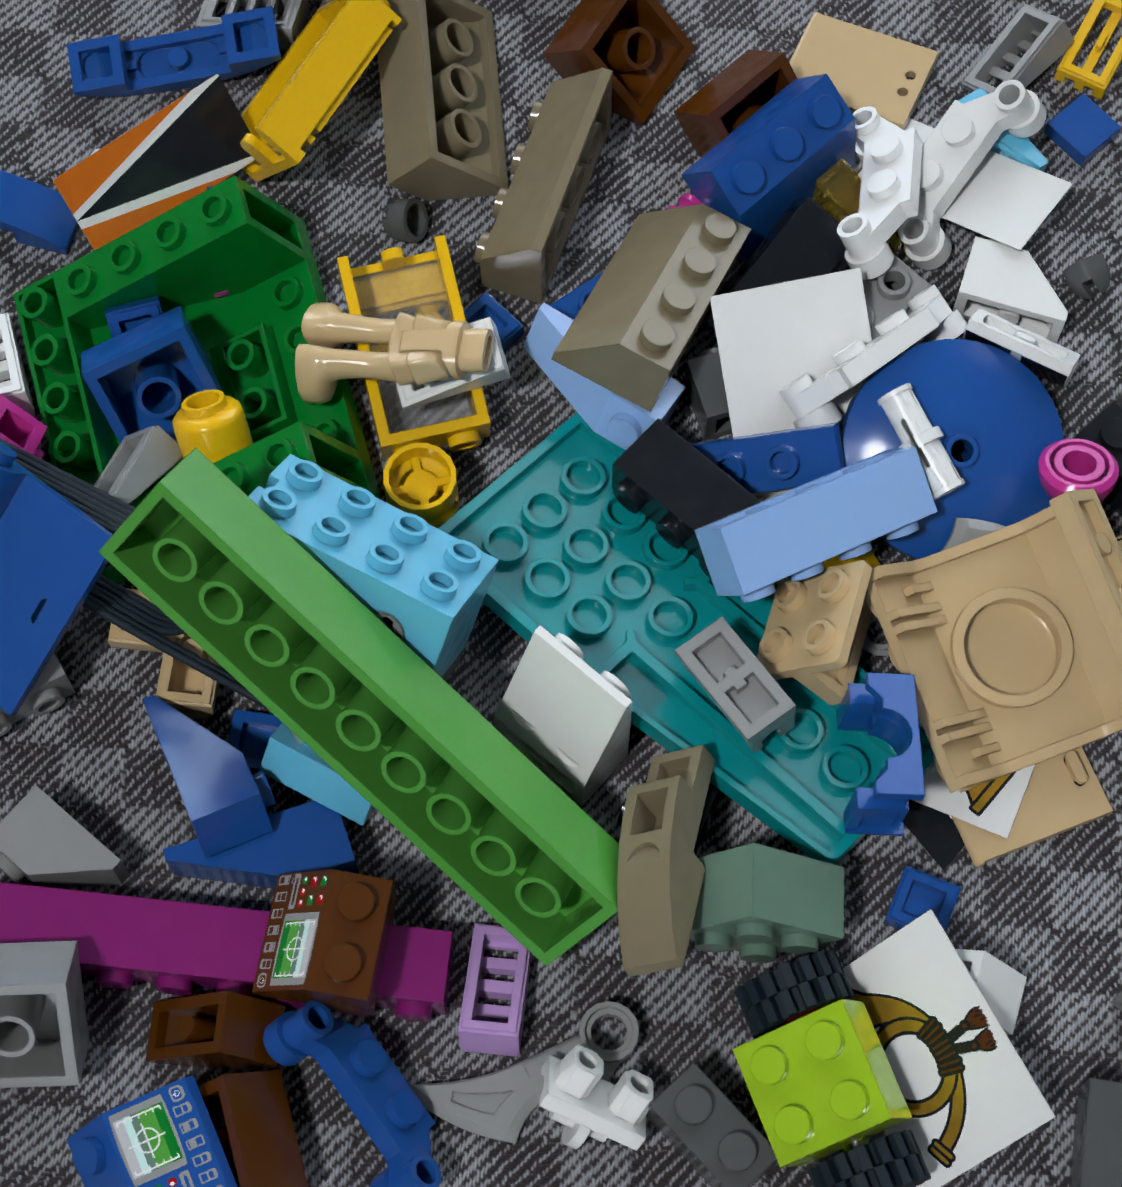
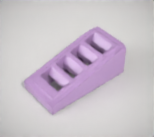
(488, 1026)

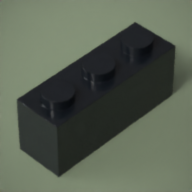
(676, 487)

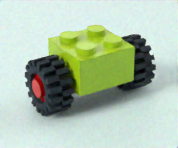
(824, 1078)

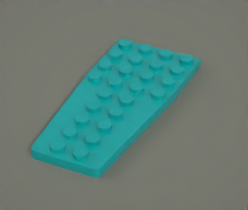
(628, 603)

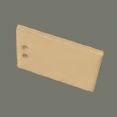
(865, 66)
(1047, 808)

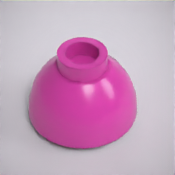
(1077, 466)

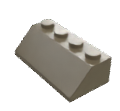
(442, 101)
(546, 186)
(652, 300)

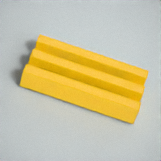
(1084, 75)

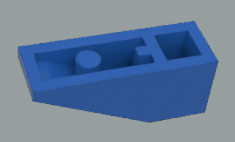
(212, 779)
(301, 841)

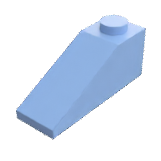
(600, 408)

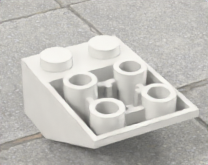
(566, 715)

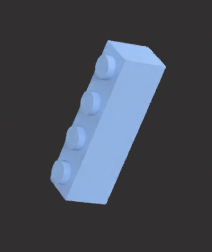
(816, 523)

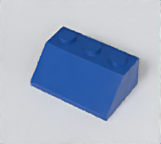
(775, 156)

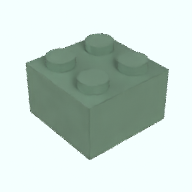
(767, 903)

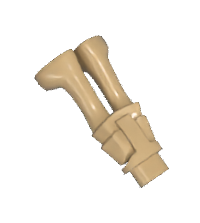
(419, 350)

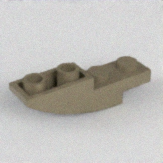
(656, 861)

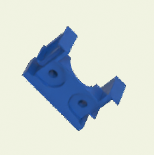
(888, 711)

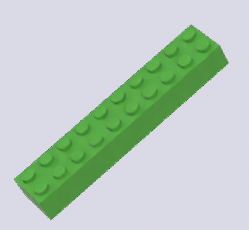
(369, 707)

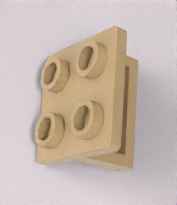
(819, 629)

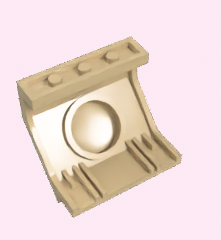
(1011, 640)

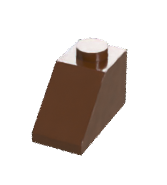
(212, 1031)

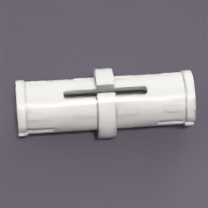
(916, 430)

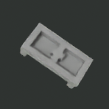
(737, 683)

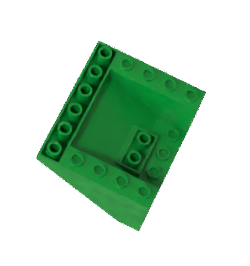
(202, 247)

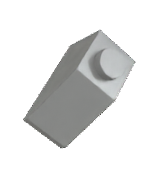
(53, 848)

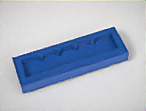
(779, 457)

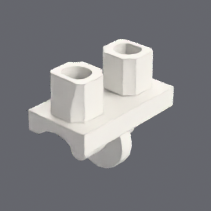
(593, 1105)

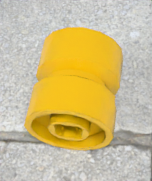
(422, 482)

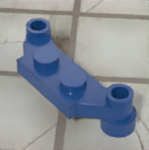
(367, 1084)

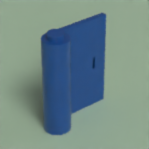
(44, 556)

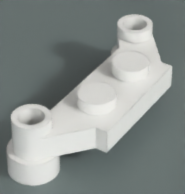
(955, 153)
(887, 192)
(929, 320)

